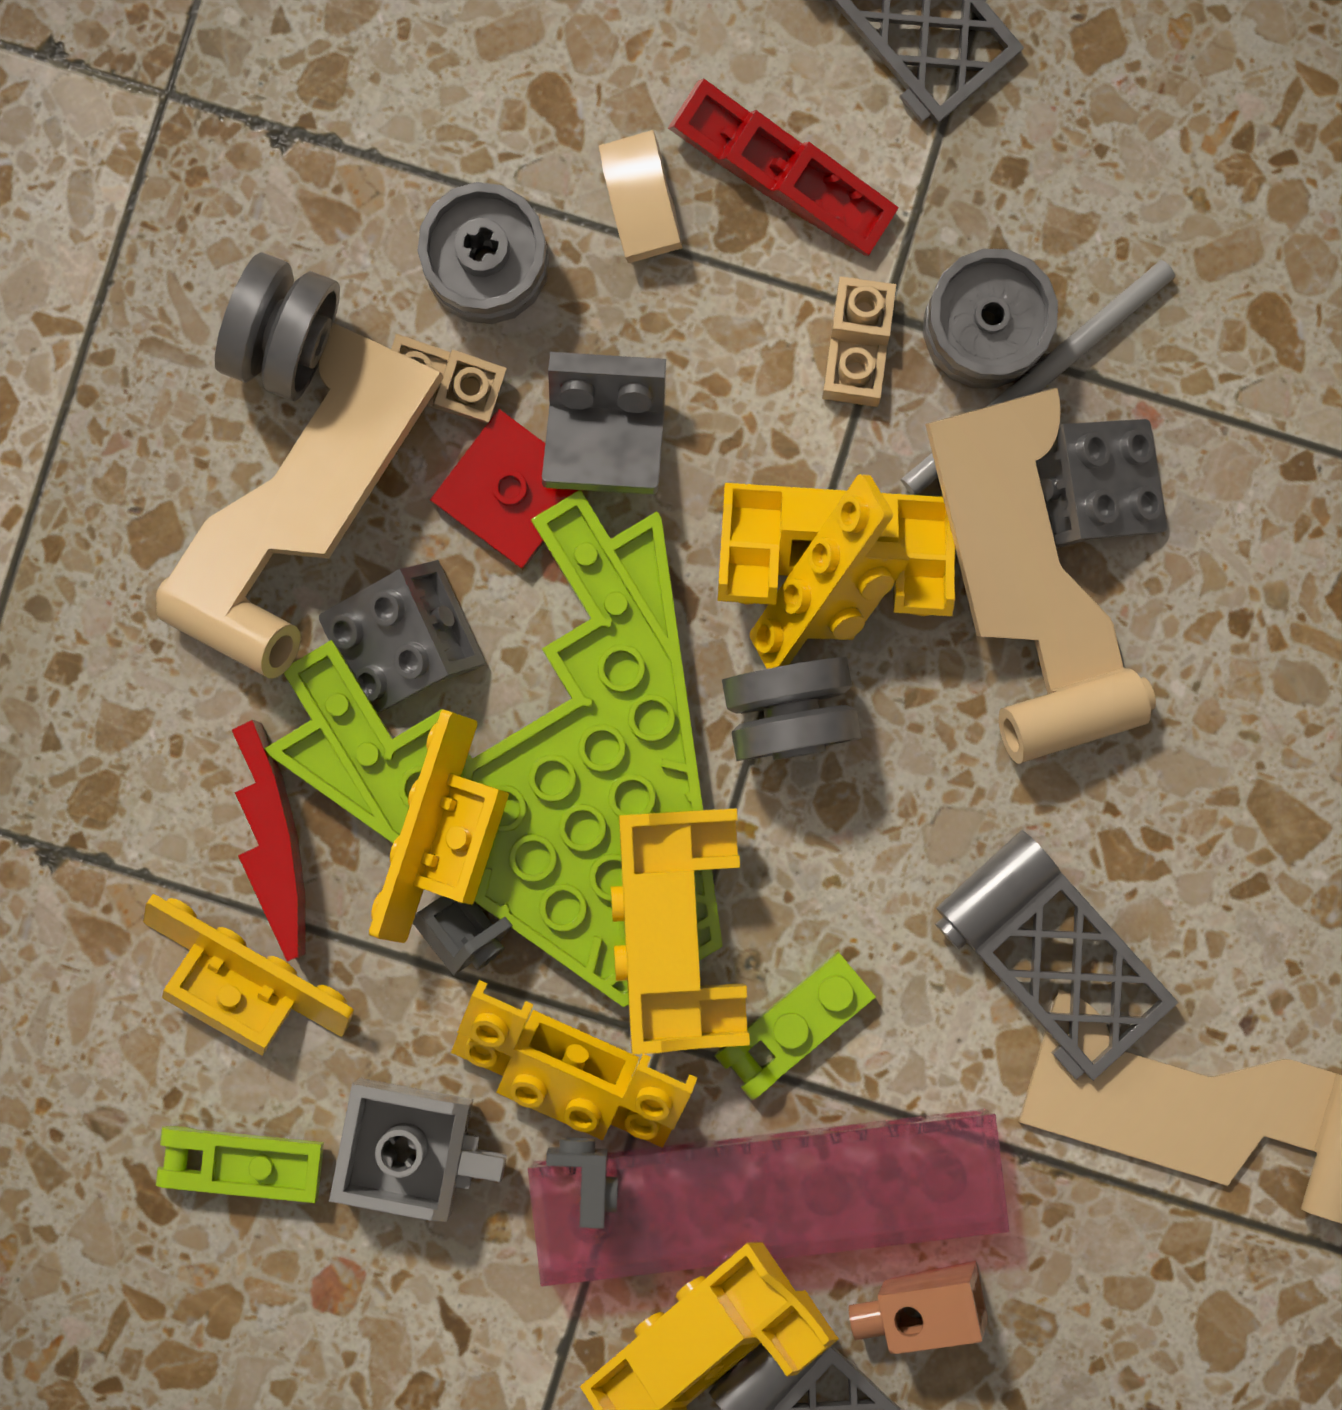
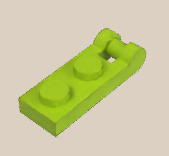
(798, 1023)
(241, 1164)

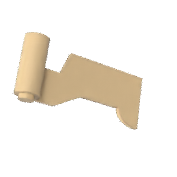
(303, 507)
(1019, 585)
(1190, 1118)

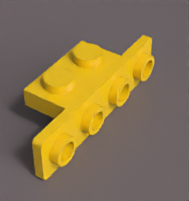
(835, 579)
(443, 835)
(234, 985)

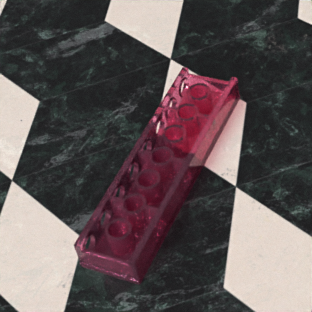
(783, 1189)

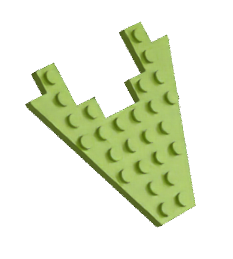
(569, 774)

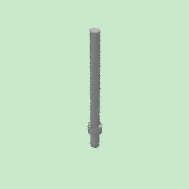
(1064, 354)

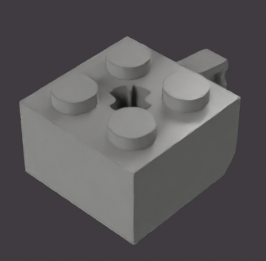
(426, 1183)

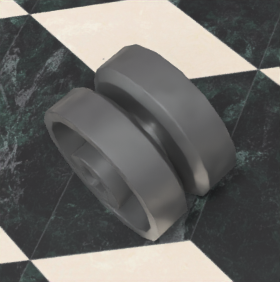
(475, 220)
(1022, 305)
(276, 326)
(791, 709)

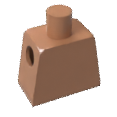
(945, 1297)

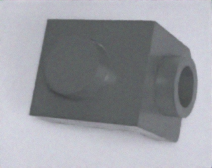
(461, 933)
(598, 1190)

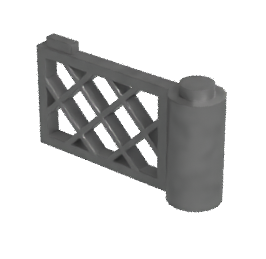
(916, 96)
(1004, 897)
(762, 1385)

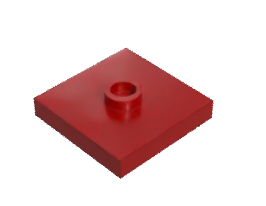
(501, 489)

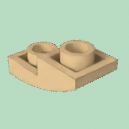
(640, 196)
(859, 341)
(468, 382)

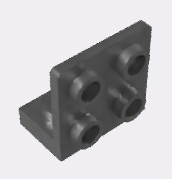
(604, 423)
(1102, 482)
(403, 634)

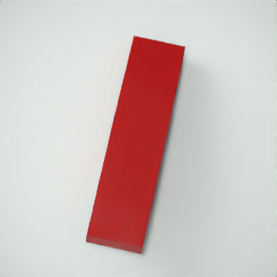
(783, 167)
(276, 863)

